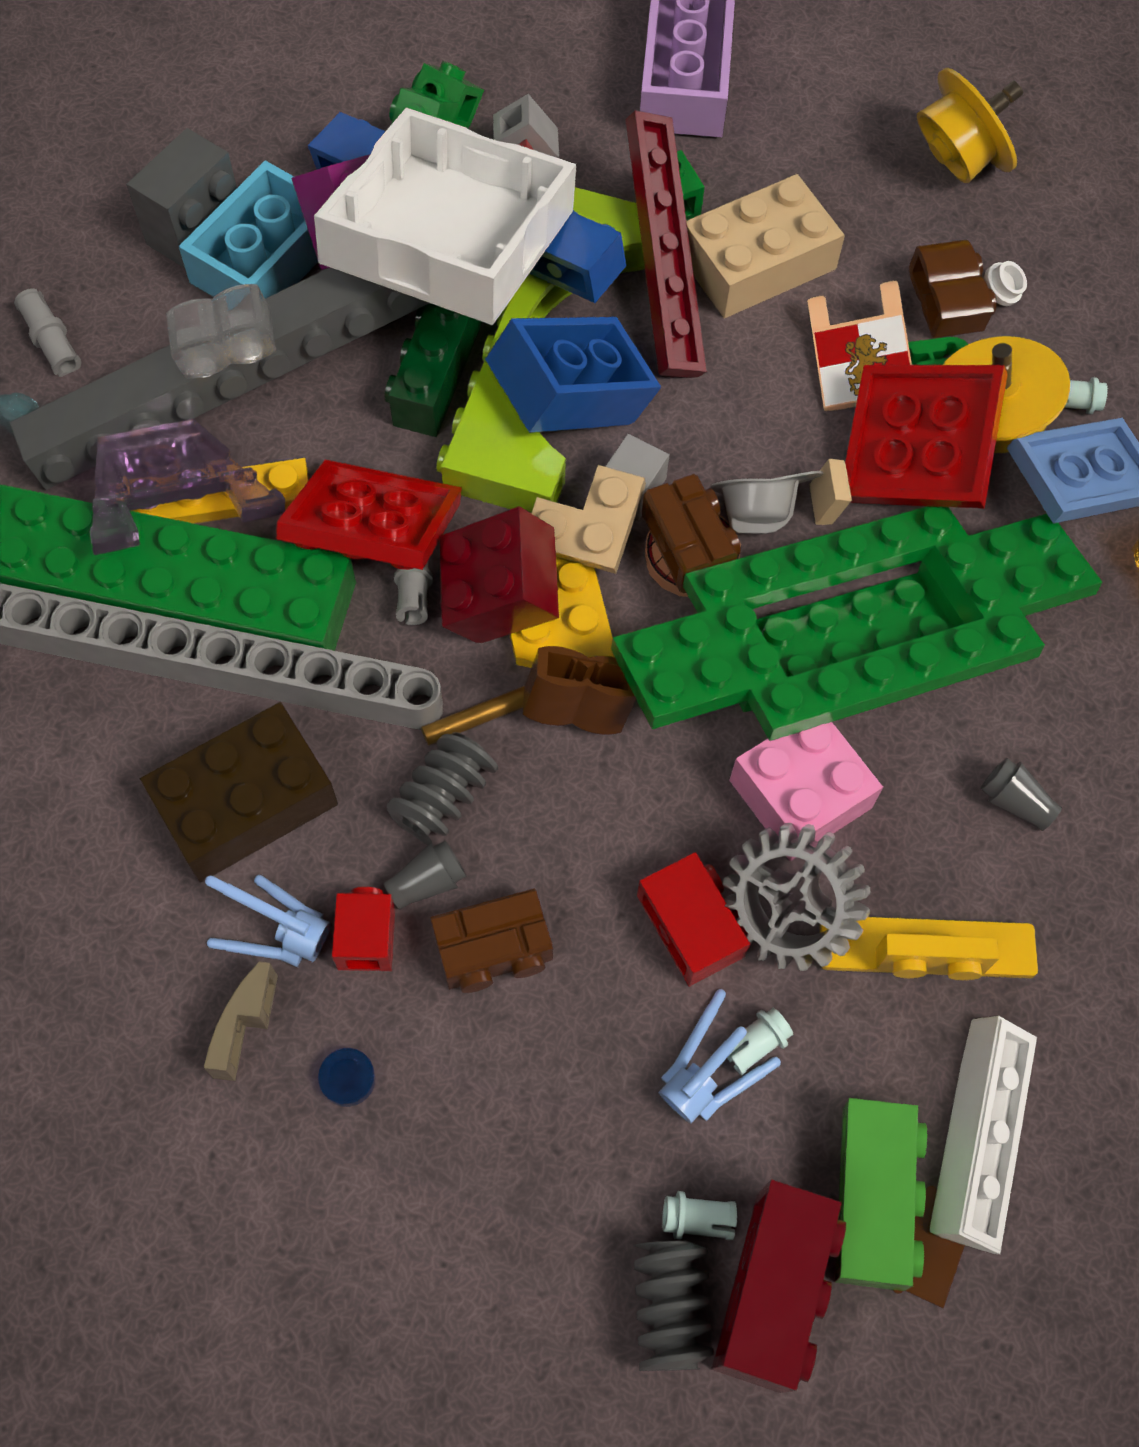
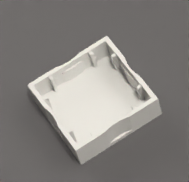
(446, 215)

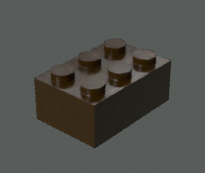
(240, 791)

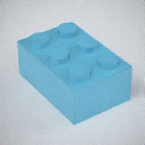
(252, 238)

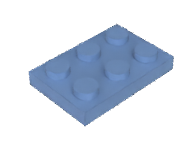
(1081, 468)

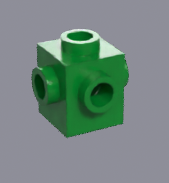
(449, 83)

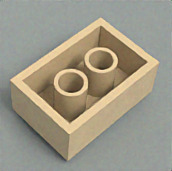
(762, 245)

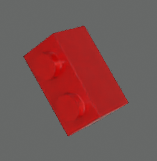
(692, 918)

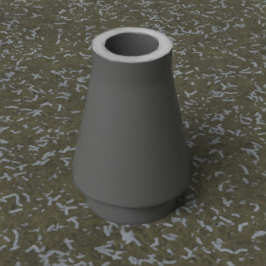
(1019, 793)
(426, 875)

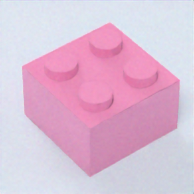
(806, 781)

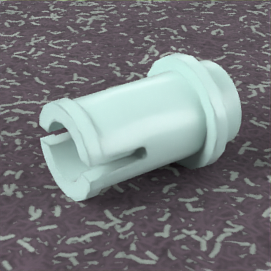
(1087, 395)
(761, 1038)
(698, 1217)

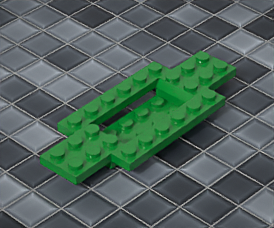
(864, 646)

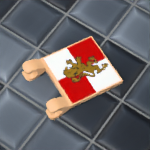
(850, 345)

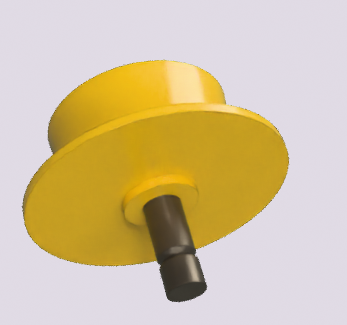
(966, 128)
(1034, 385)

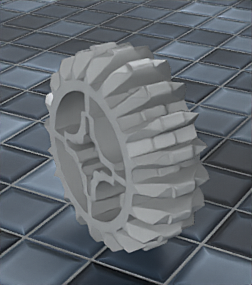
(815, 907)

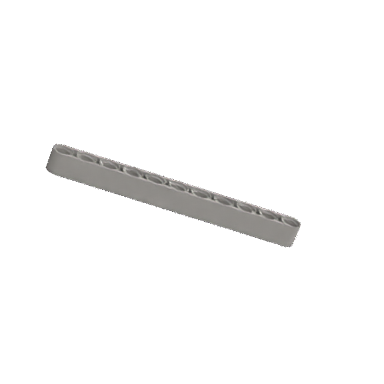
(206, 644)

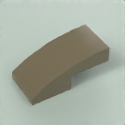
(247, 1008)

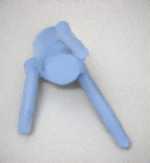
(299, 930)
(691, 1089)

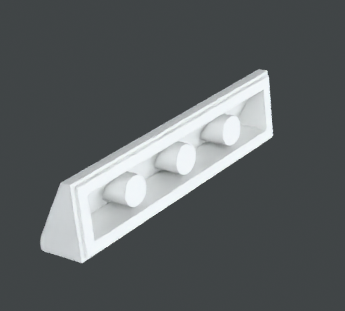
(984, 1135)

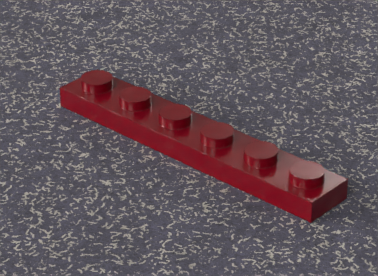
(665, 245)

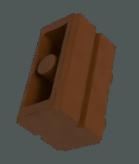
(688, 527)
(493, 941)

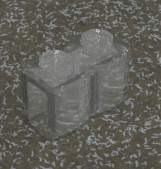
(220, 331)

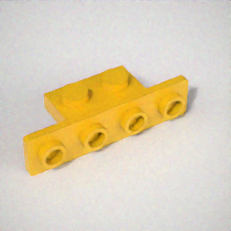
(940, 948)

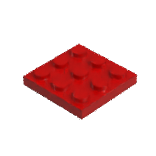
(925, 434)
(370, 514)

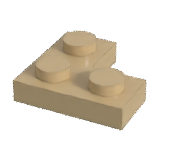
(603, 527)

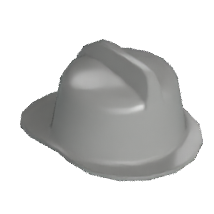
(761, 504)

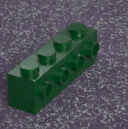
(430, 369)

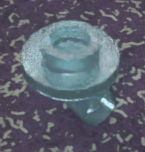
(13, 407)

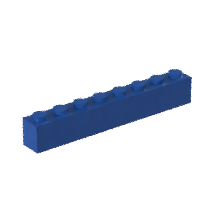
(580, 258)

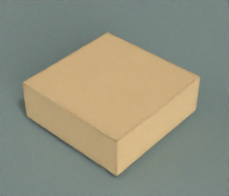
(830, 492)

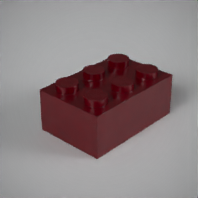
(780, 1288)

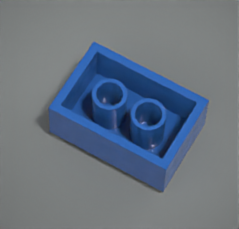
(572, 373)

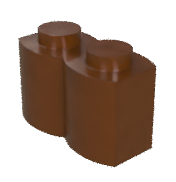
(952, 288)
(577, 690)

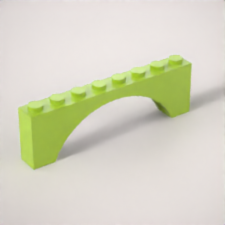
(491, 446)

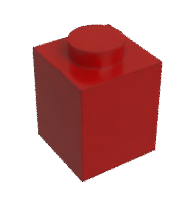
(364, 930)

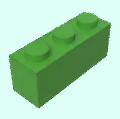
(880, 1194)

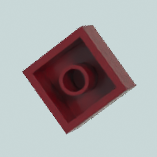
(498, 576)

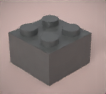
(180, 191)

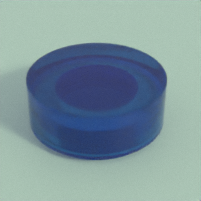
(346, 1077)

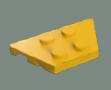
(581, 618)

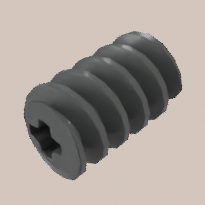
(439, 785)
(672, 1306)

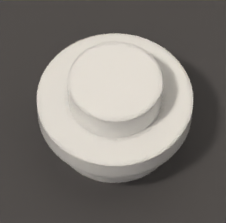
(1006, 281)

